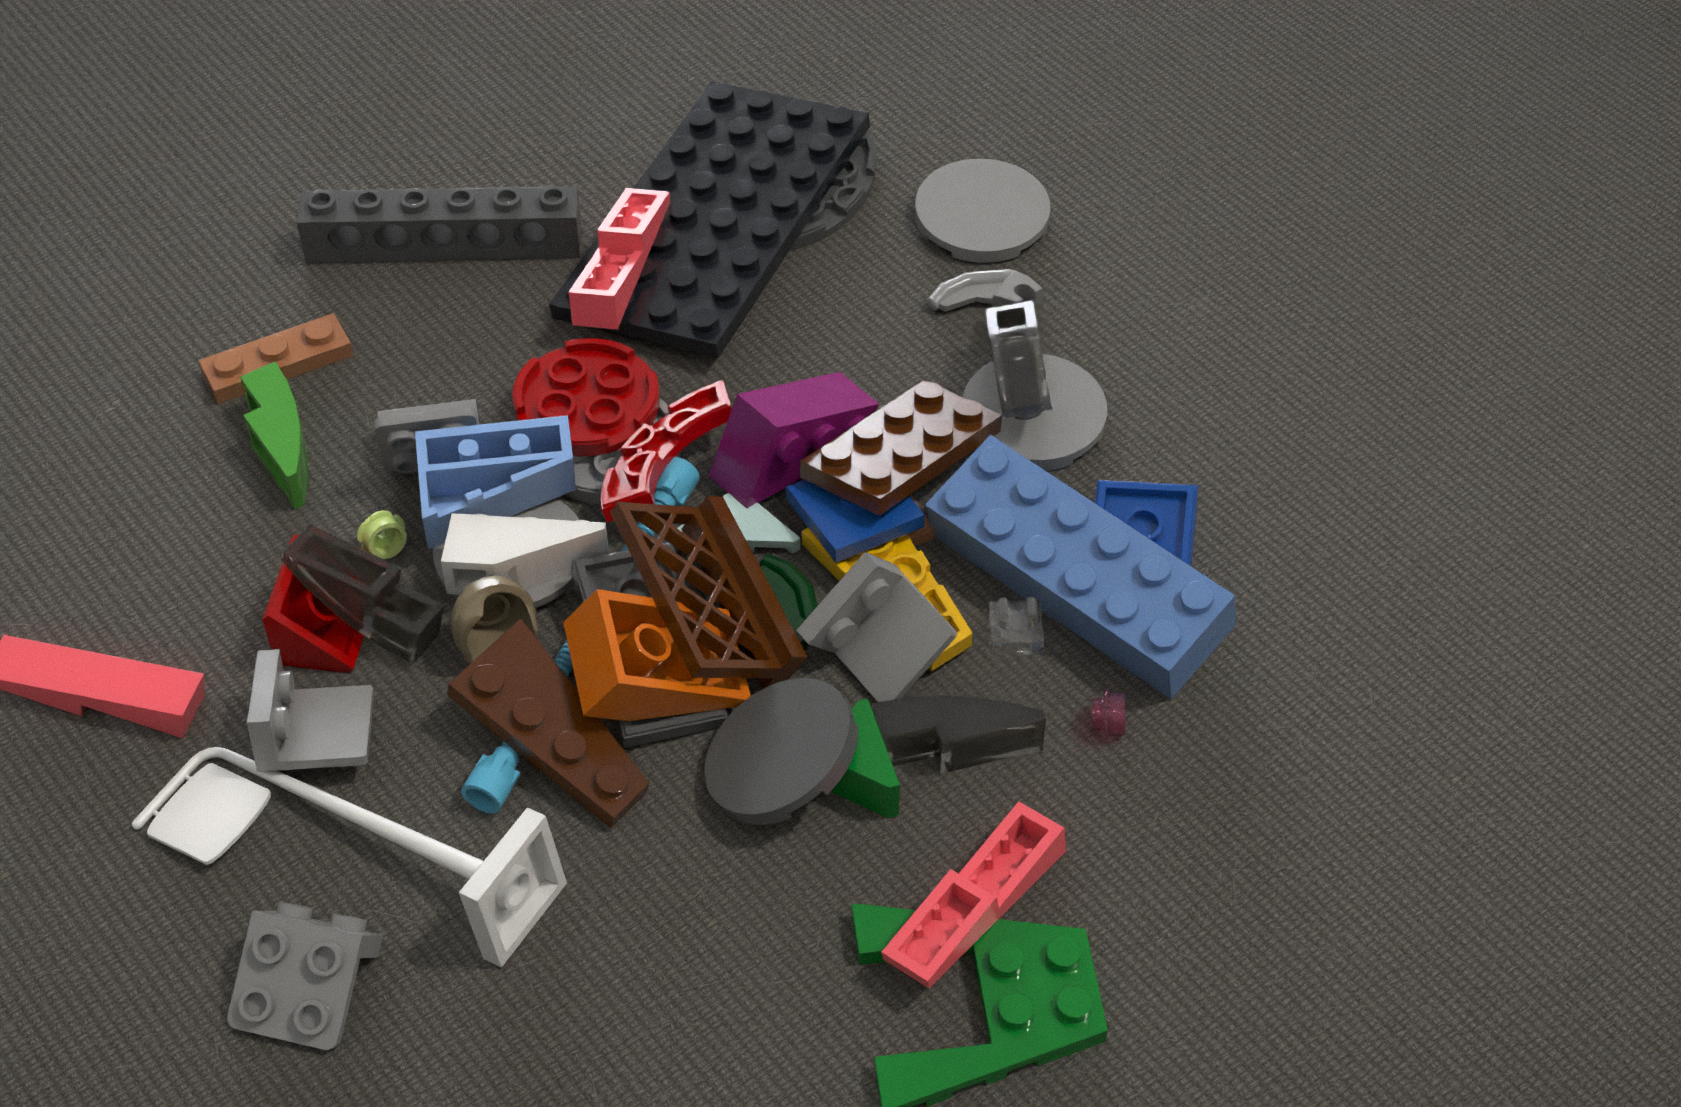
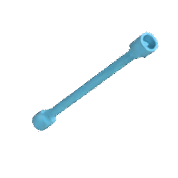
(496, 774)

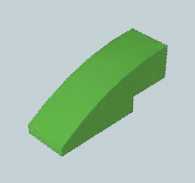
(276, 430)

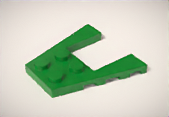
(1034, 1000)

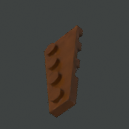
(539, 714)

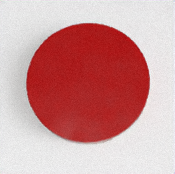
(599, 388)

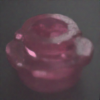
(1109, 714)

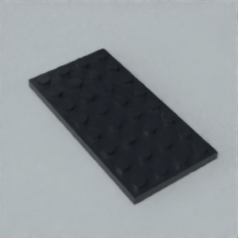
(741, 190)

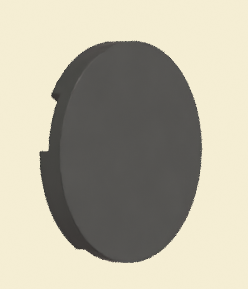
(780, 750)

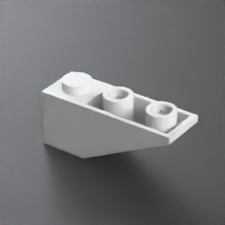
(516, 548)

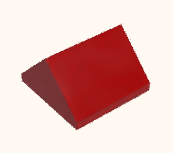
(306, 629)

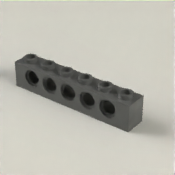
(440, 224)

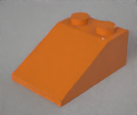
(632, 666)

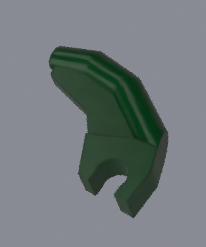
(791, 590)

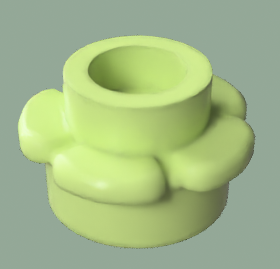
(387, 543)

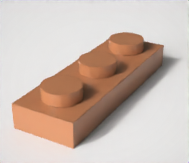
(293, 349)

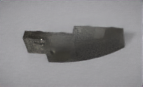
(1018, 361)

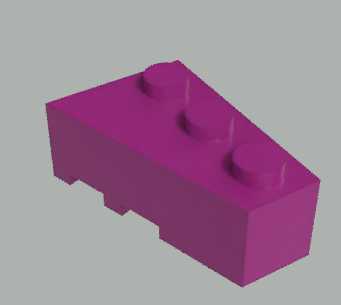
(779, 428)

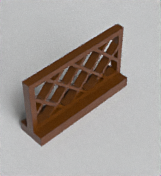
(728, 576)

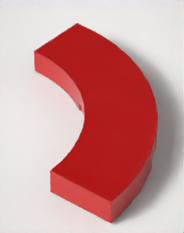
(654, 446)

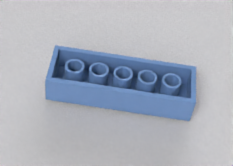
(1082, 566)

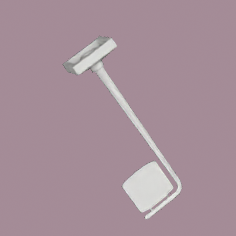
(500, 898)

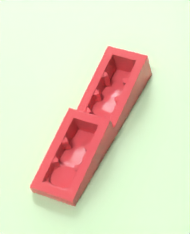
(611, 275)
(114, 685)
(974, 899)

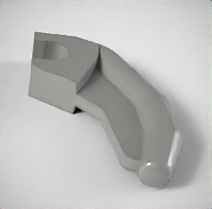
(991, 287)

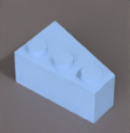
(491, 470)

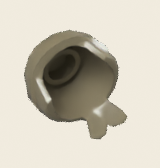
(487, 612)

